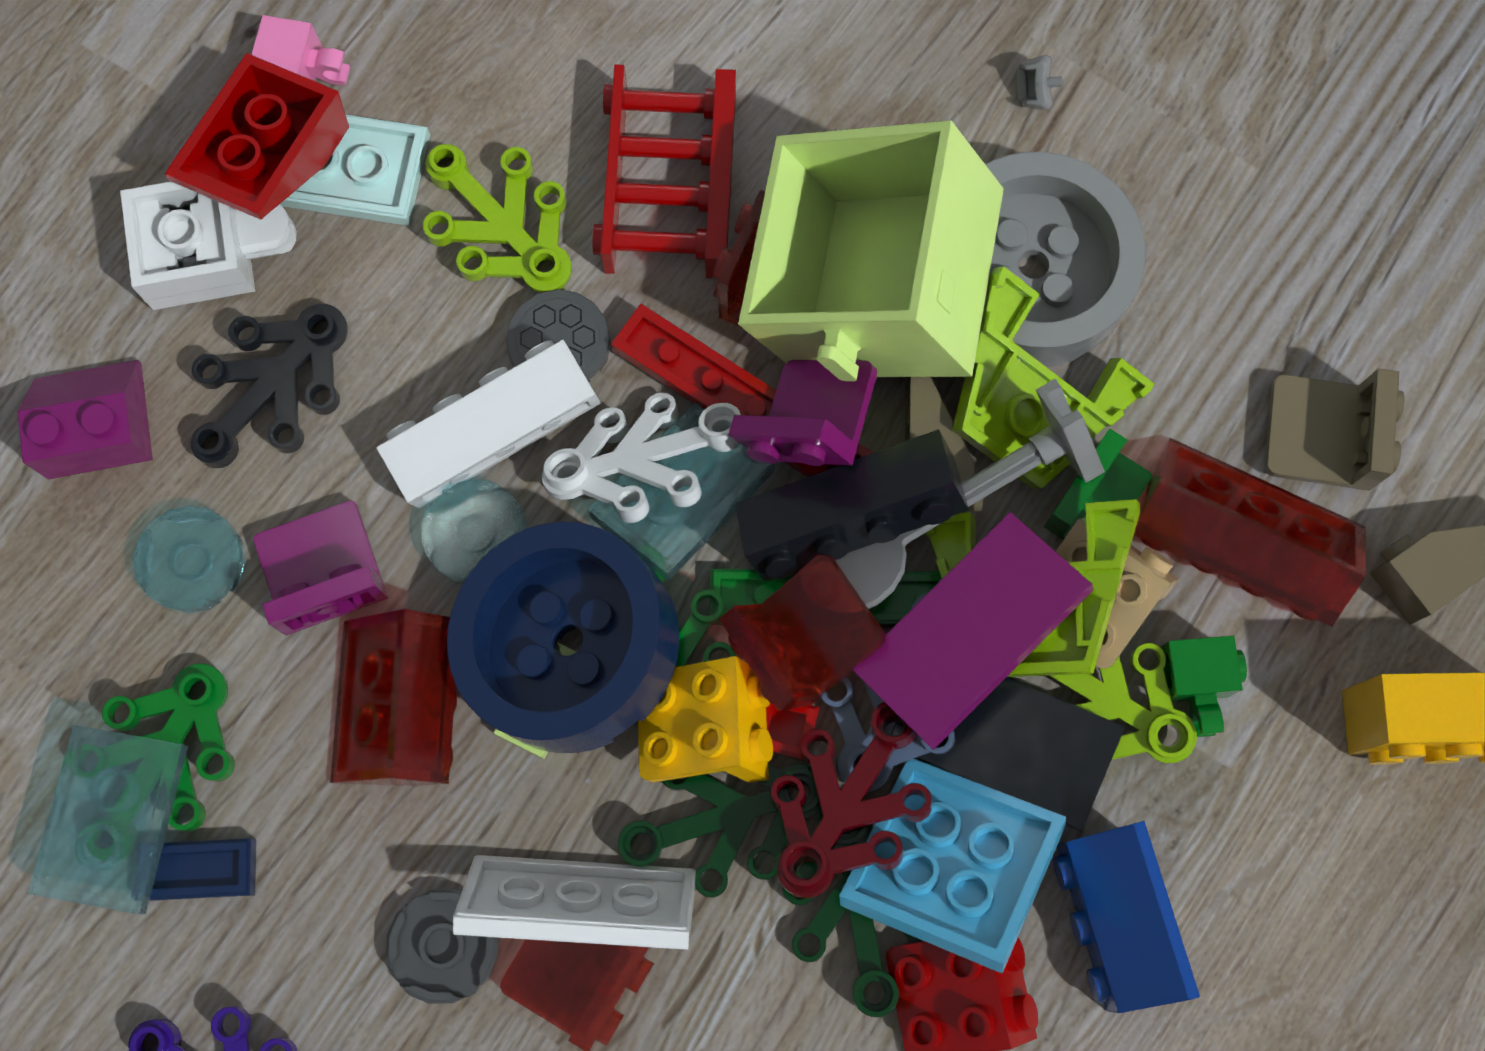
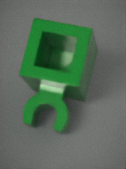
(1202, 673)

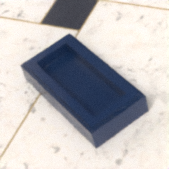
(205, 870)

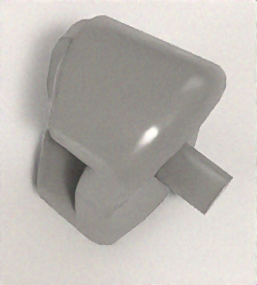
(1035, 83)

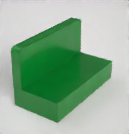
(1120, 481)

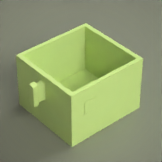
(874, 251)

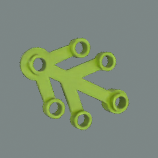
(501, 224)
(1112, 701)

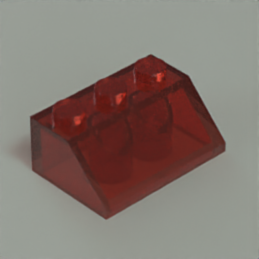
(394, 701)

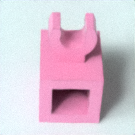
(299, 50)

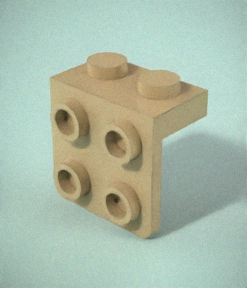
(1141, 587)

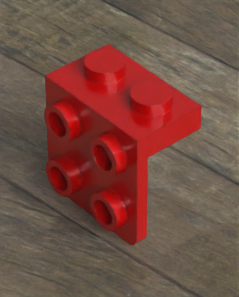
(959, 1003)

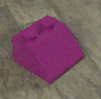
(85, 421)

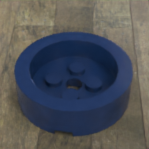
(531, 596)

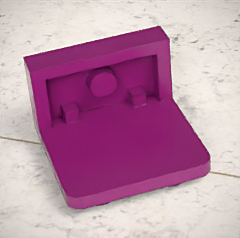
(811, 417)

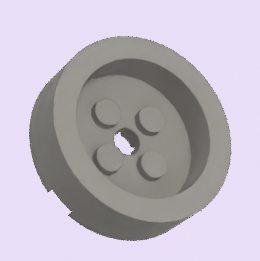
(1085, 240)

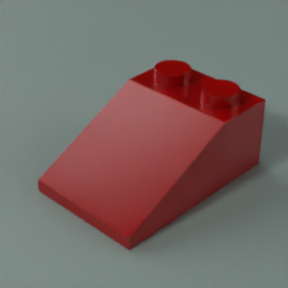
(260, 138)

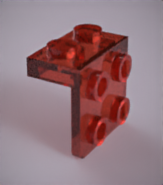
(805, 635)
(577, 985)

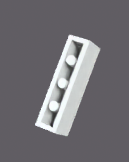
(488, 423)

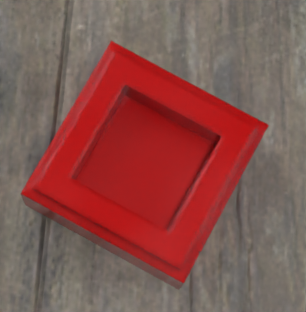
(789, 727)

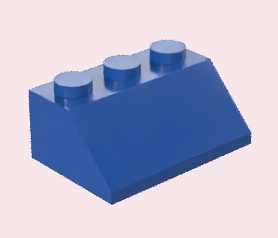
(1125, 920)

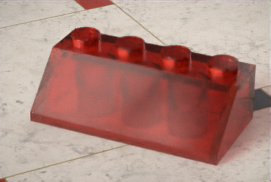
(1252, 533)

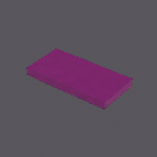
(973, 629)

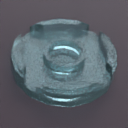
(467, 525)
(189, 559)

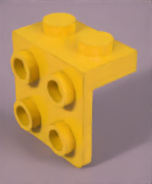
(707, 724)

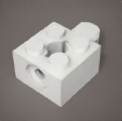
(172, 222)

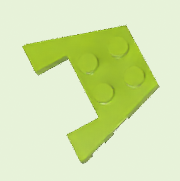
(1000, 399)
(1079, 637)

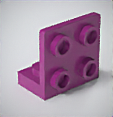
(318, 568)

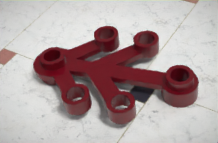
(844, 810)

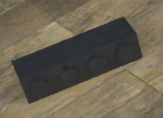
(851, 506)

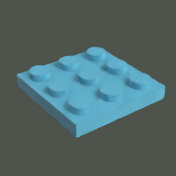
(963, 868)

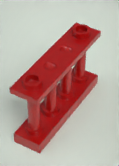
(712, 150)

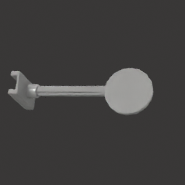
(880, 566)

